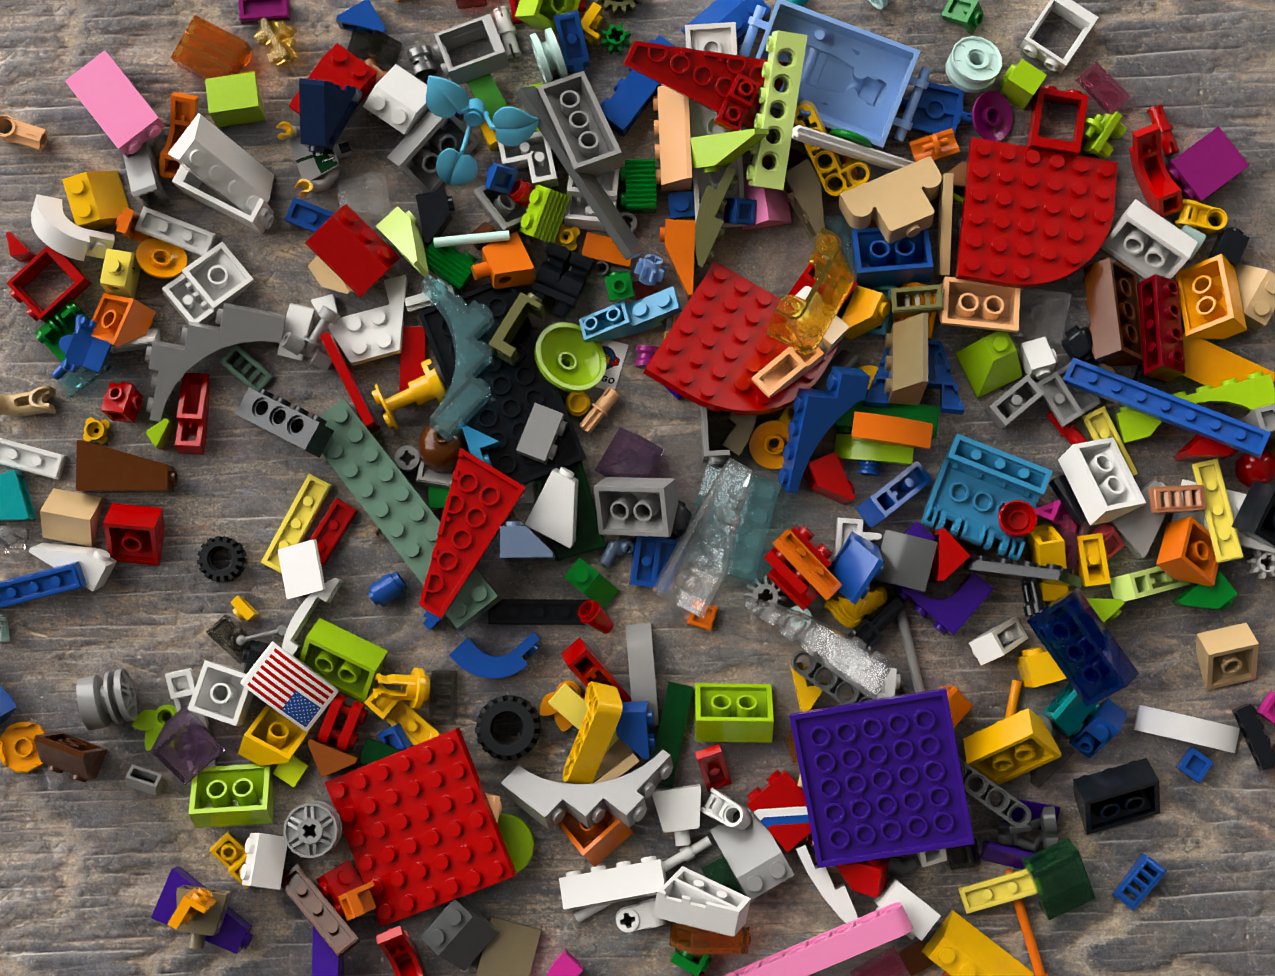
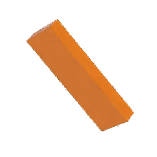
(807, 564)

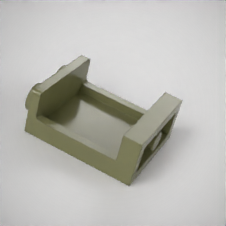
(511, 325)

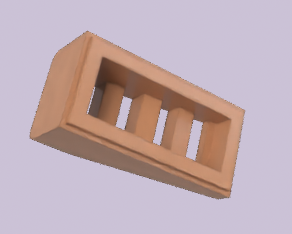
(1192, 494)

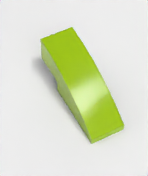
(856, 450)

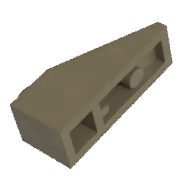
(805, 196)

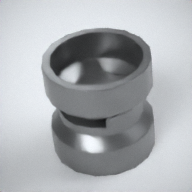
(422, 62)

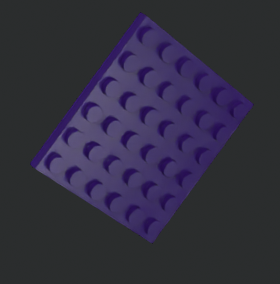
(882, 778)

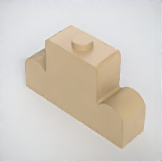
(895, 201)

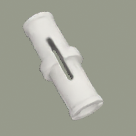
(507, 32)

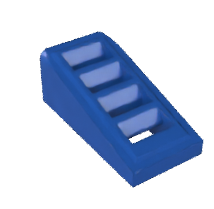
(1146, 887)

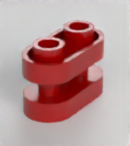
(347, 737)

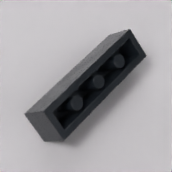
(1254, 736)

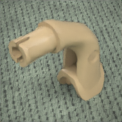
(28, 403)

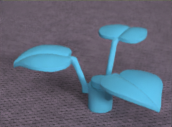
(445, 99)

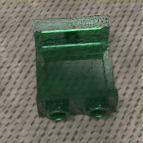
(1059, 878)

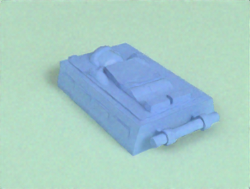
(846, 71)

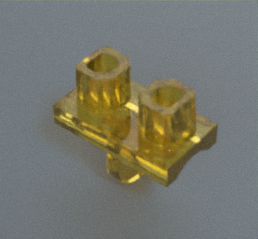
(281, 39)

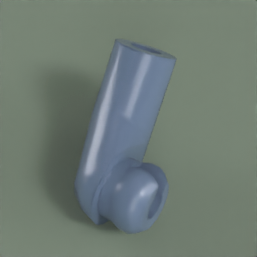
(616, 548)

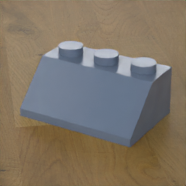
(521, 544)

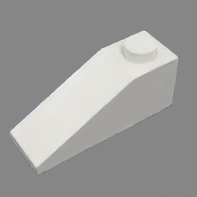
(94, 562)

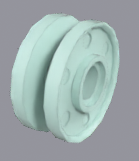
(548, 55)
(973, 64)

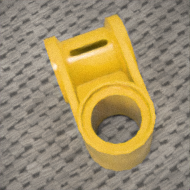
(1196, 215)

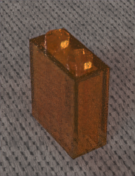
(210, 50)

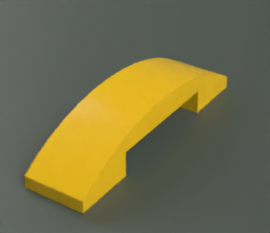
(398, 711)

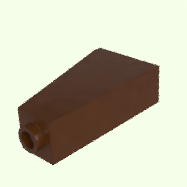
(114, 471)

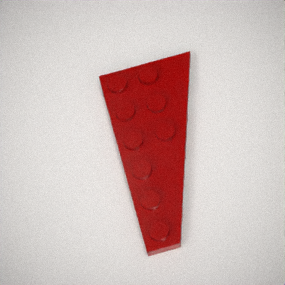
(697, 73)
(471, 519)

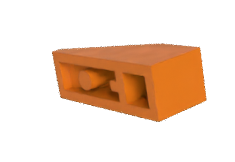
(679, 248)

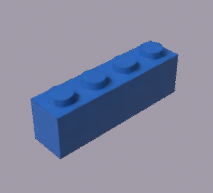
(630, 98)

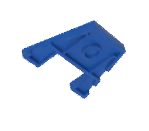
(938, 378)

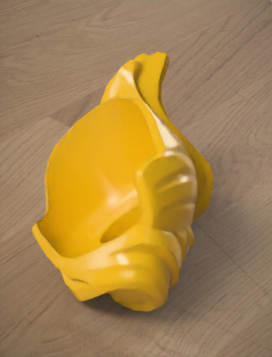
(852, 615)

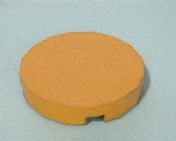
(18, 746)

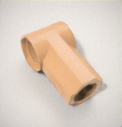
(23, 133)

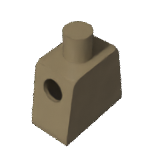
(207, 923)

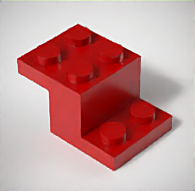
(787, 570)

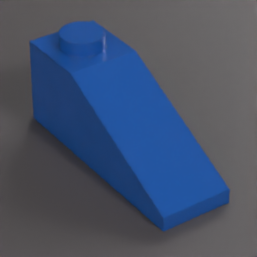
(893, 494)

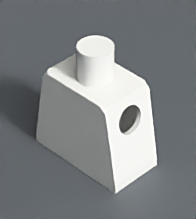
(679, 810)

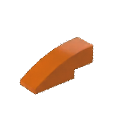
(891, 430)

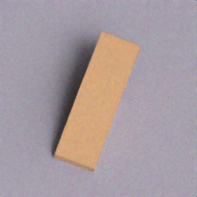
(785, 370)

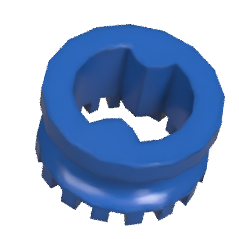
(869, 469)

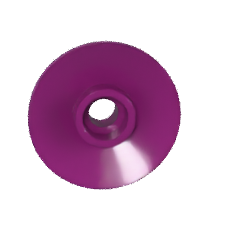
(992, 116)

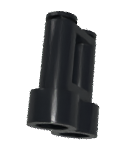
(1032, 598)

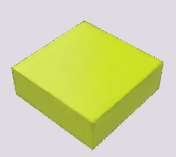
(291, 771)

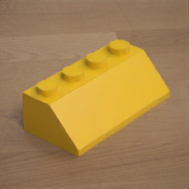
(968, 952)

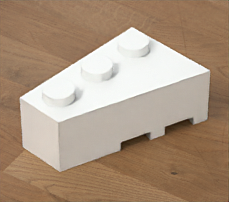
(701, 903)

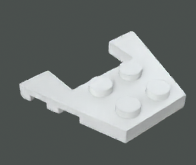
(371, 332)

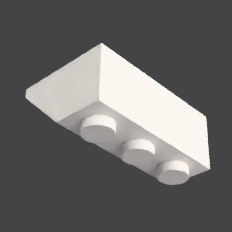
(1148, 243)
(1101, 480)

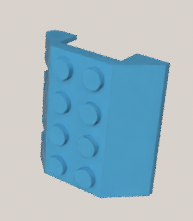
(974, 488)

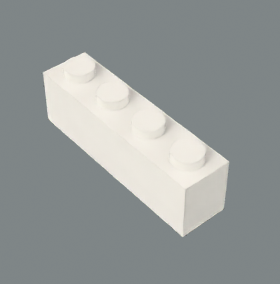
(612, 885)

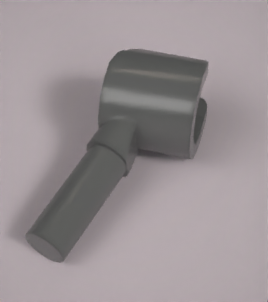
(609, 269)

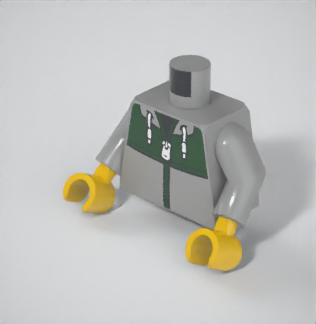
(316, 169)

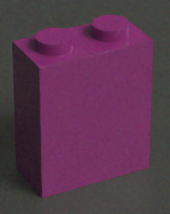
(1206, 166)

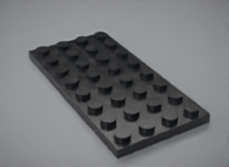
(512, 389)

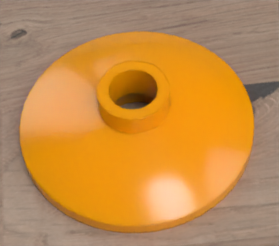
(154, 251)
(760, 449)

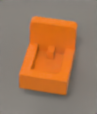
(126, 226)

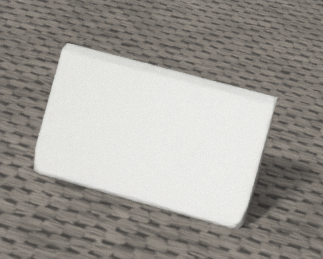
(139, 343)

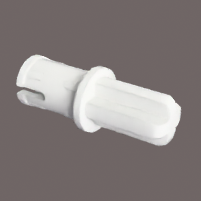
(421, 301)

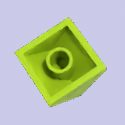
(234, 99)

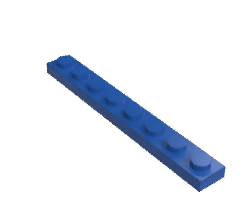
(1167, 407)

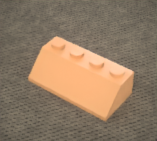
(674, 140)

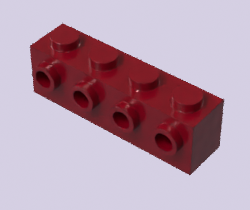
(1161, 328)

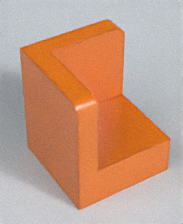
(357, 901)

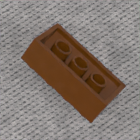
(1113, 313)

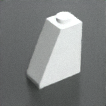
(557, 508)

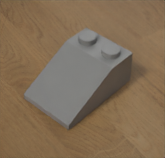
(752, 856)

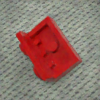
(337, 882)

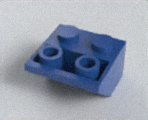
(856, 566)

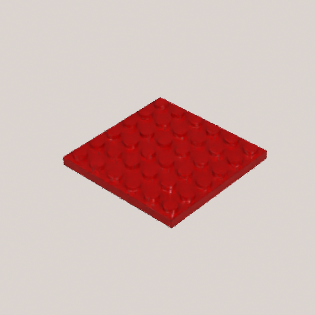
(421, 827)

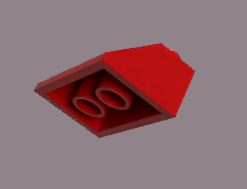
(352, 250)

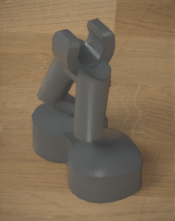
(1010, 834)

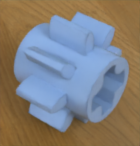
(650, 269)

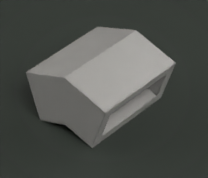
(133, 782)

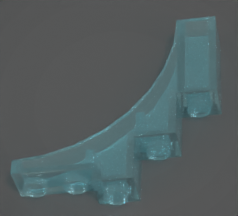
(466, 326)

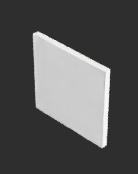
(301, 569)

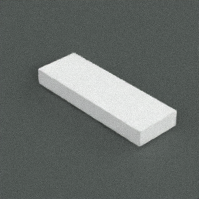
(174, 231)
(31, 459)

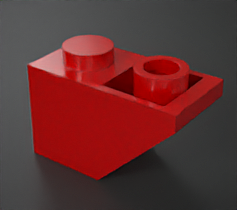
(828, 479)
(866, 876)

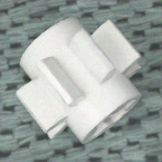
(1260, 568)

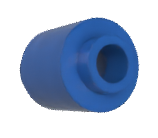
(387, 589)

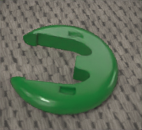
(851, 136)

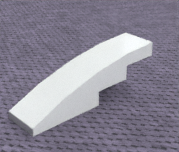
(836, 895)

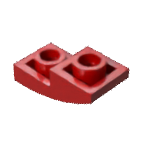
(736, 103)

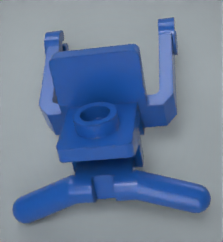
(82, 349)

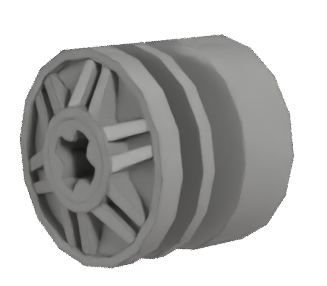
(106, 699)
(328, 829)

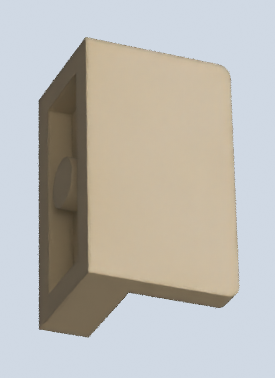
(616, 762)

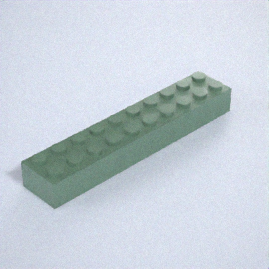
(396, 507)

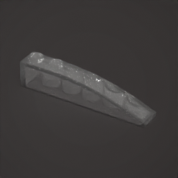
(705, 547)
(838, 651)

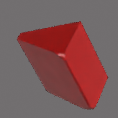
(18, 249)

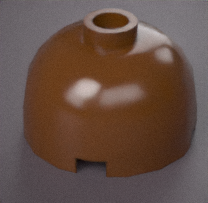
(438, 452)

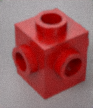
(122, 402)

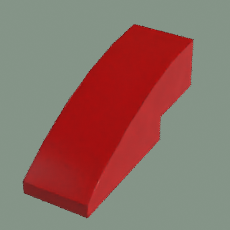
(193, 414)

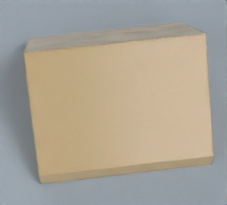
(71, 517)

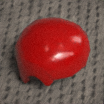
(1250, 468)
(1017, 519)

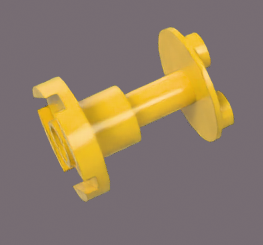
(420, 391)

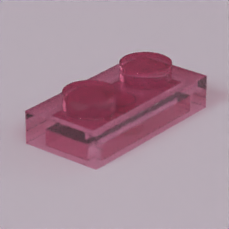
(1103, 88)
(885, 964)

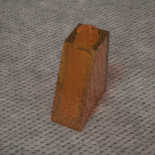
(707, 942)

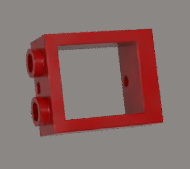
(1052, 94)
(33, 269)

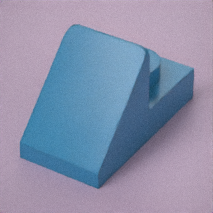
(479, 443)

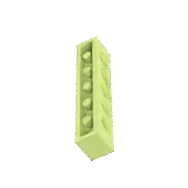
(794, 47)

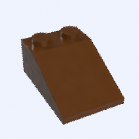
(70, 754)

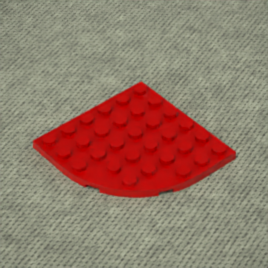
(1031, 213)
(723, 344)

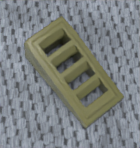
(907, 292)

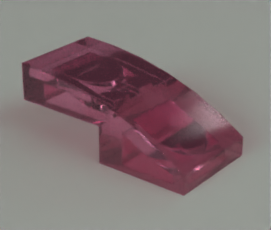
(1068, 533)

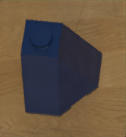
(324, 112)

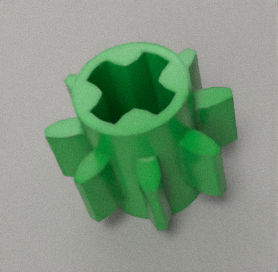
(620, 34)

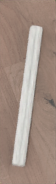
(848, 148)

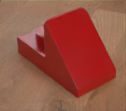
(713, 767)

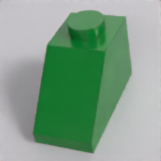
(591, 583)
(1208, 597)

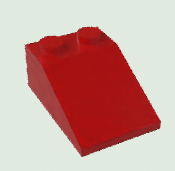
(342, 69)

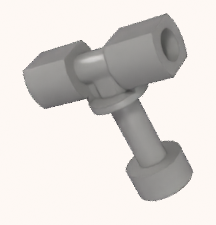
(309, 345)

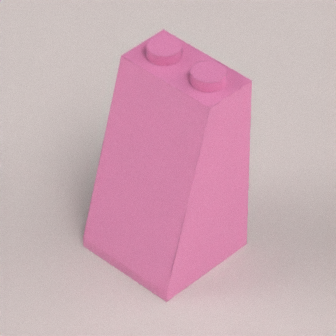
(115, 104)

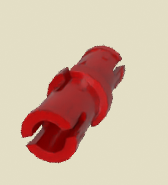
(1168, 142)

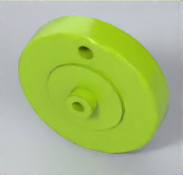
(518, 839)

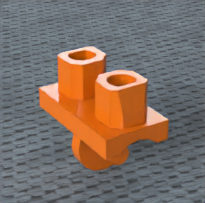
(936, 145)

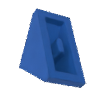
(362, 18)

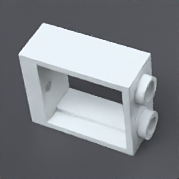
(1072, 13)

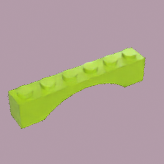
(1246, 395)

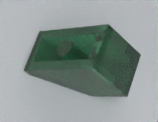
(720, 872)

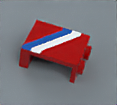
(781, 809)

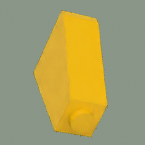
(1046, 548)

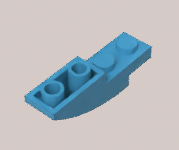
(632, 318)

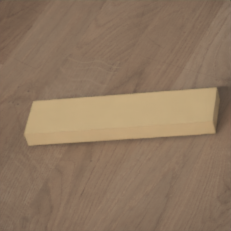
(944, 225)

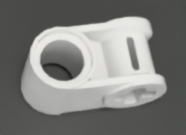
(723, 808)
(642, 915)

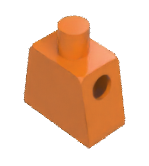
(505, 264)

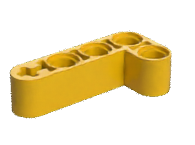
(835, 168)
(594, 734)

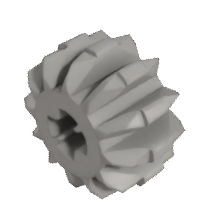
(765, 586)

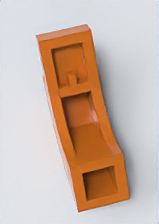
(182, 113)

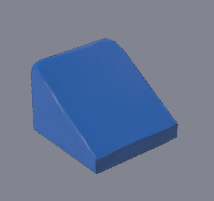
(740, 211)

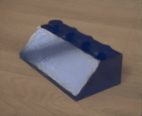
(1083, 647)

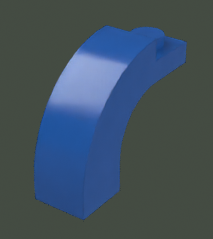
(483, 665)

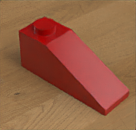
(589, 667)

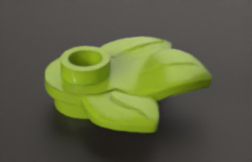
(152, 722)

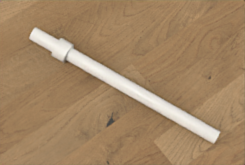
(686, 854)

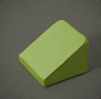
(160, 432)

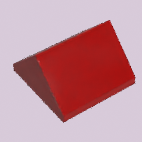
(947, 557)

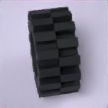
(206, 559)

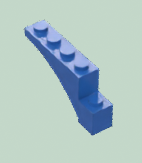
(814, 415)

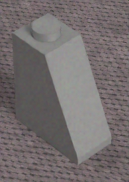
(144, 177)
(1140, 525)

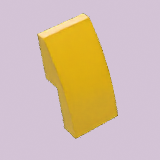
(231, 854)

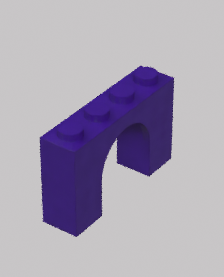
(953, 610)

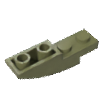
(708, 227)

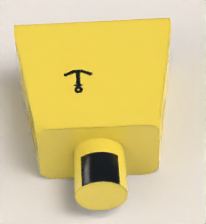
(120, 272)

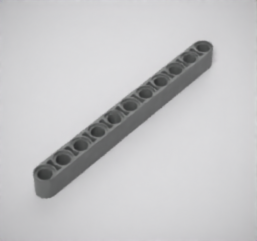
(986, 787)

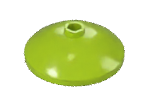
(565, 345)

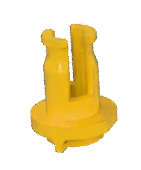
(413, 687)

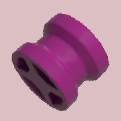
(644, 356)

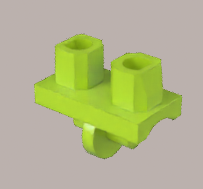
(1099, 131)

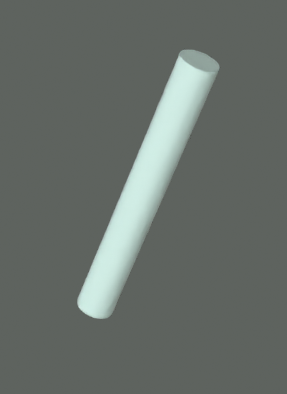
(471, 239)

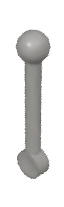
(281, 630)

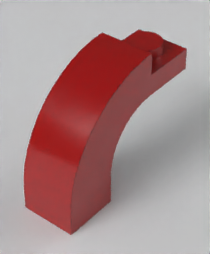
(1151, 173)
(401, 952)

